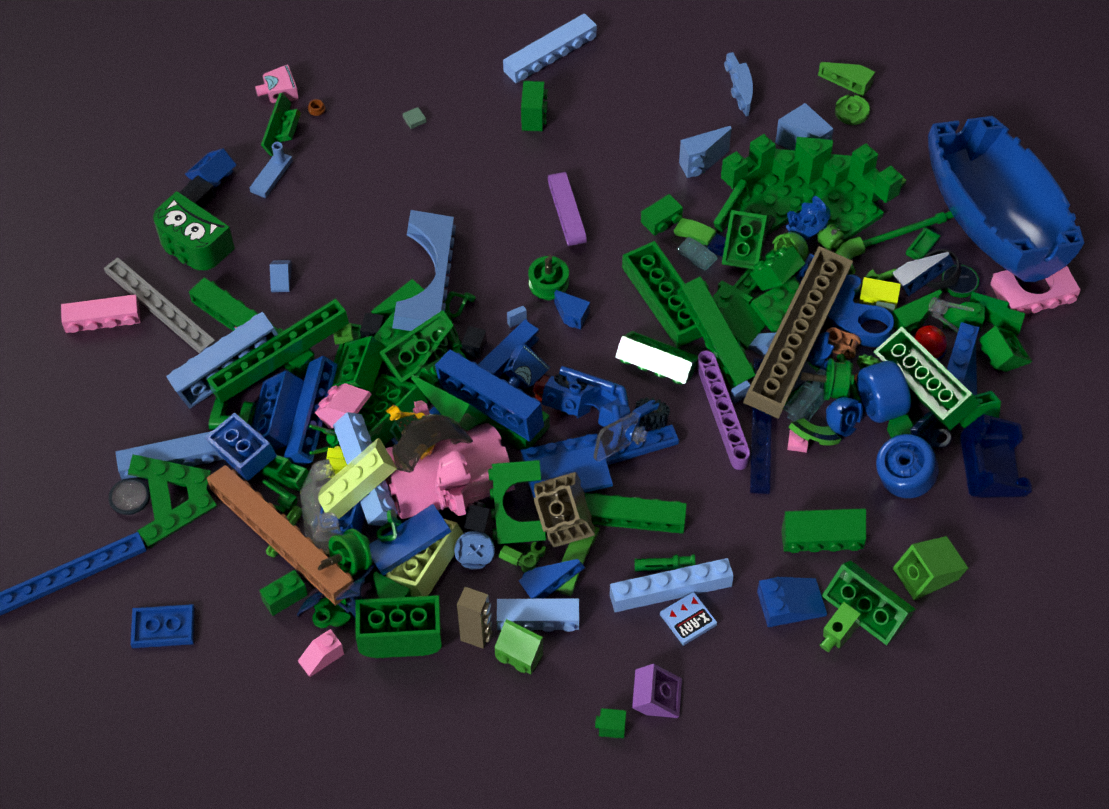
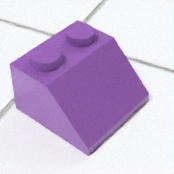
(657, 692)

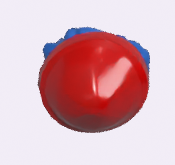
(932, 340)

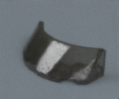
(423, 434)

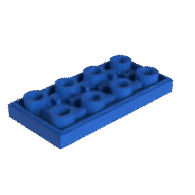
(412, 537)

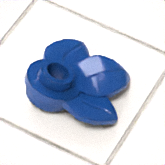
(820, 350)

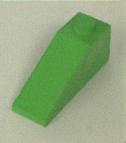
(850, 76)

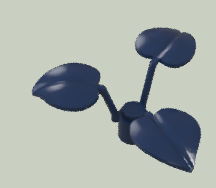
(351, 592)

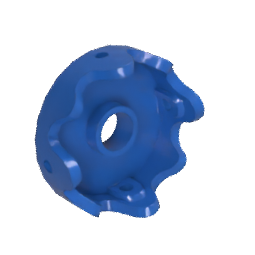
(810, 220)

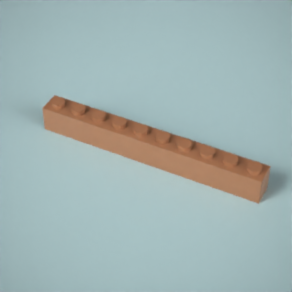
(278, 532)

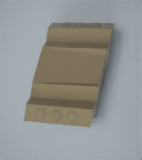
(563, 509)

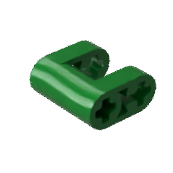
(219, 415)

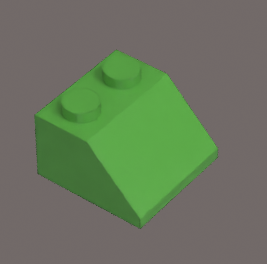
(519, 647)

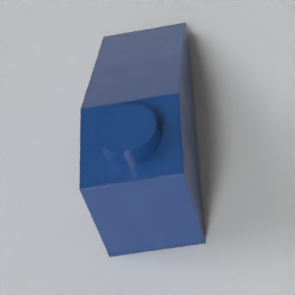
(545, 580)

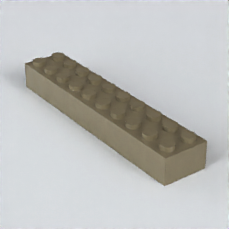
(798, 332)

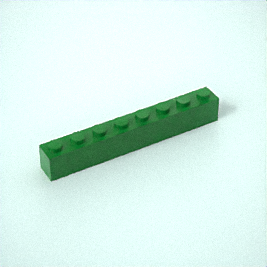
(234, 313)
(278, 351)

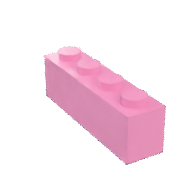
(100, 313)

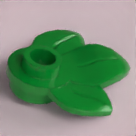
(334, 614)

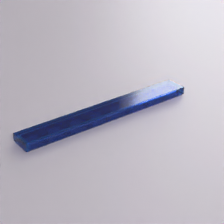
(760, 448)

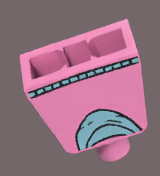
(276, 82)

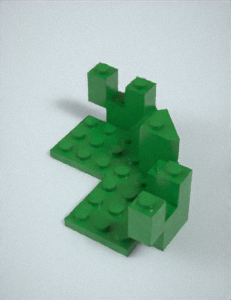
(788, 178)

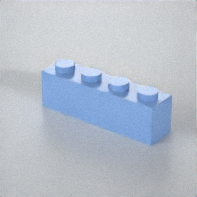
(539, 613)

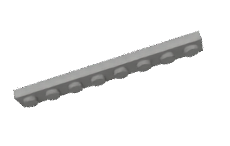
(159, 305)

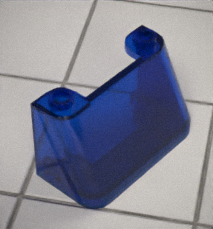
(991, 458)

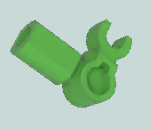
(516, 558)

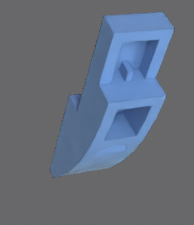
(742, 82)

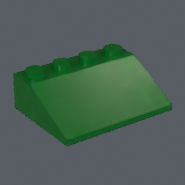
(386, 393)

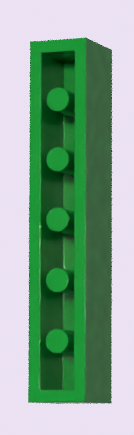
(716, 332)
(636, 513)

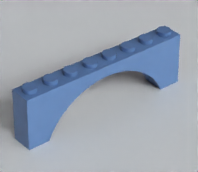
(433, 234)

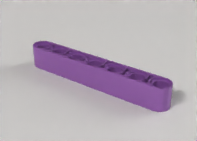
(726, 416)

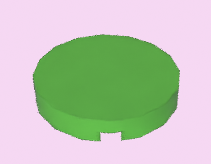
(852, 109)

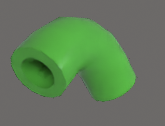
(850, 250)

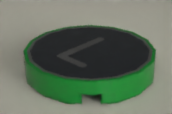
(965, 284)

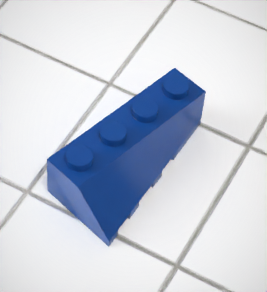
(963, 357)

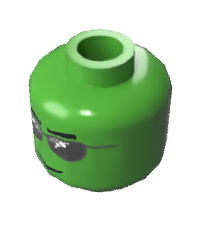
(830, 237)

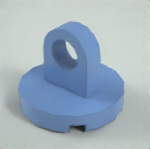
(474, 550)

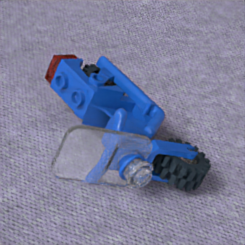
(621, 427)

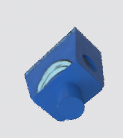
(524, 367)

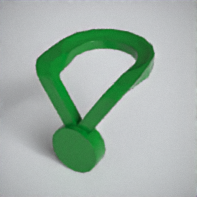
(467, 297)
(392, 518)

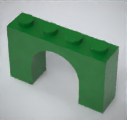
(504, 476)

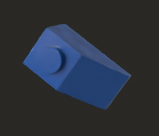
(572, 309)

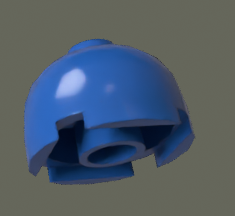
(843, 415)

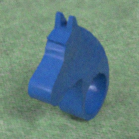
(850, 316)

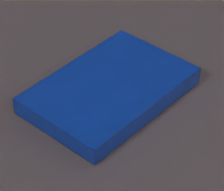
(162, 626)

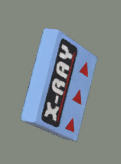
(688, 618)

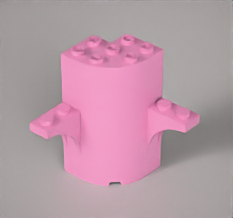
(416, 489)

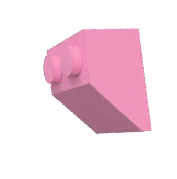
(340, 401)

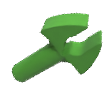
(886, 275)

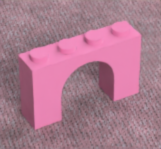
(1062, 291)

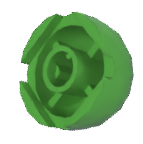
(792, 239)

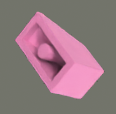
(321, 653)

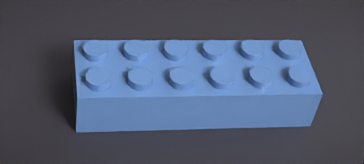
(191, 378)

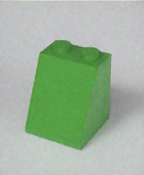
(929, 566)

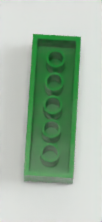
(658, 286)
(928, 378)

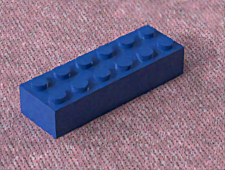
(490, 395)

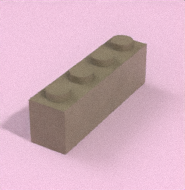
(474, 617)

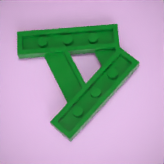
(167, 519)

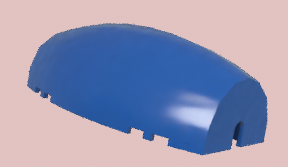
(1004, 197)

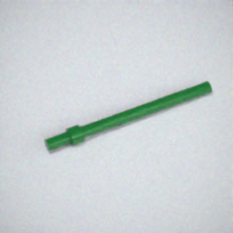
(938, 218)

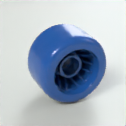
(883, 391)
(909, 479)

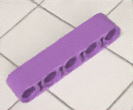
(567, 209)

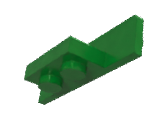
(281, 124)

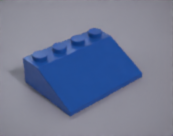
(570, 457)

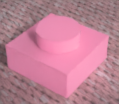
(797, 443)

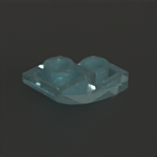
(698, 253)

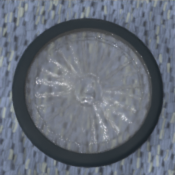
(129, 496)

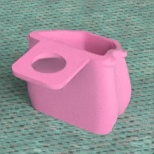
(451, 473)

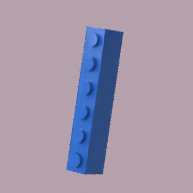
(316, 385)

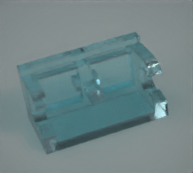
(805, 402)

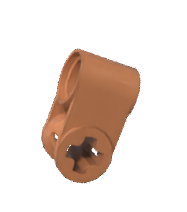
(842, 342)

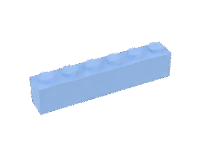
(550, 48)
(353, 440)
(671, 585)

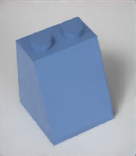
(801, 123)

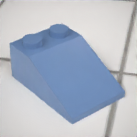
(703, 151)

